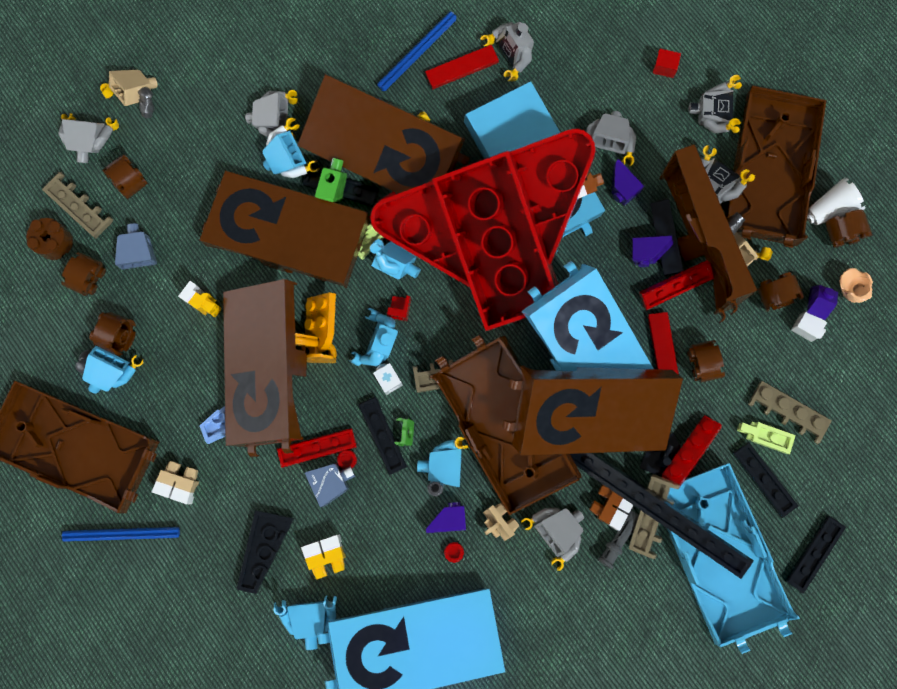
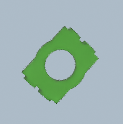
(407, 438)

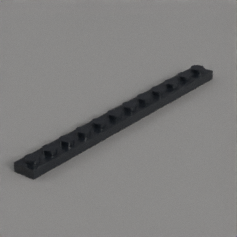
(664, 513)

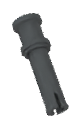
(614, 548)

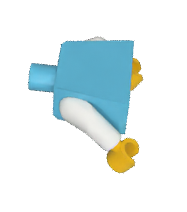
(283, 154)

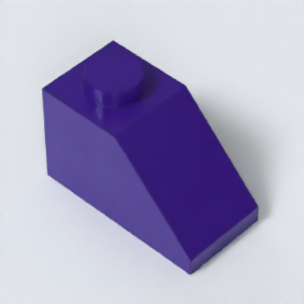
(624, 184)
(650, 249)
(821, 301)
(449, 519)

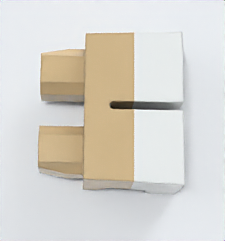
(176, 486)

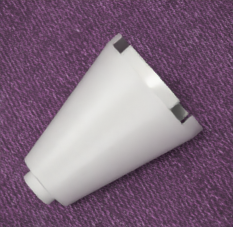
(835, 202)

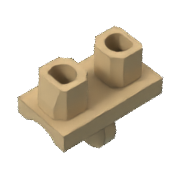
(497, 524)

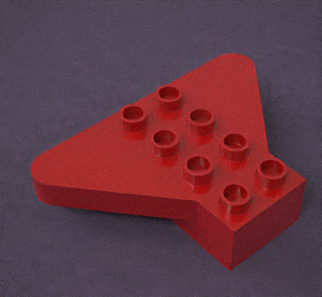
(495, 221)

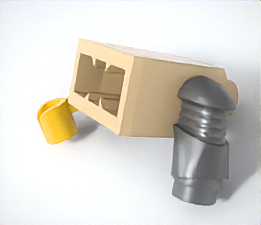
(131, 88)
(749, 255)

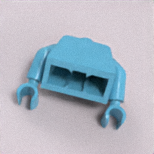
(393, 260)
(381, 341)
(307, 619)

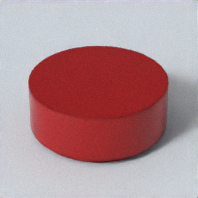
(347, 458)
(454, 552)

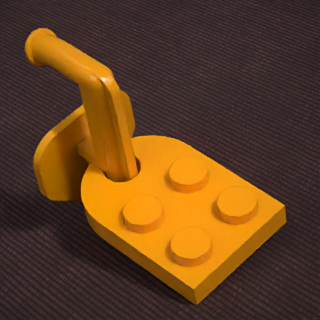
(319, 329)

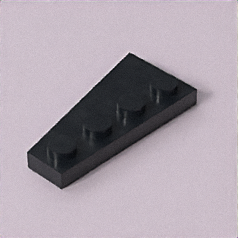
(263, 544)

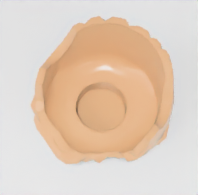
(856, 285)

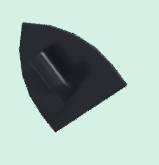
(658, 461)

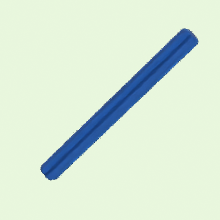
(416, 51)
(121, 534)

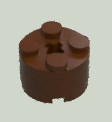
(125, 177)
(848, 228)
(49, 238)
(82, 274)
(780, 292)
(113, 333)
(706, 361)

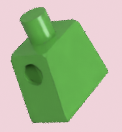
(329, 189)

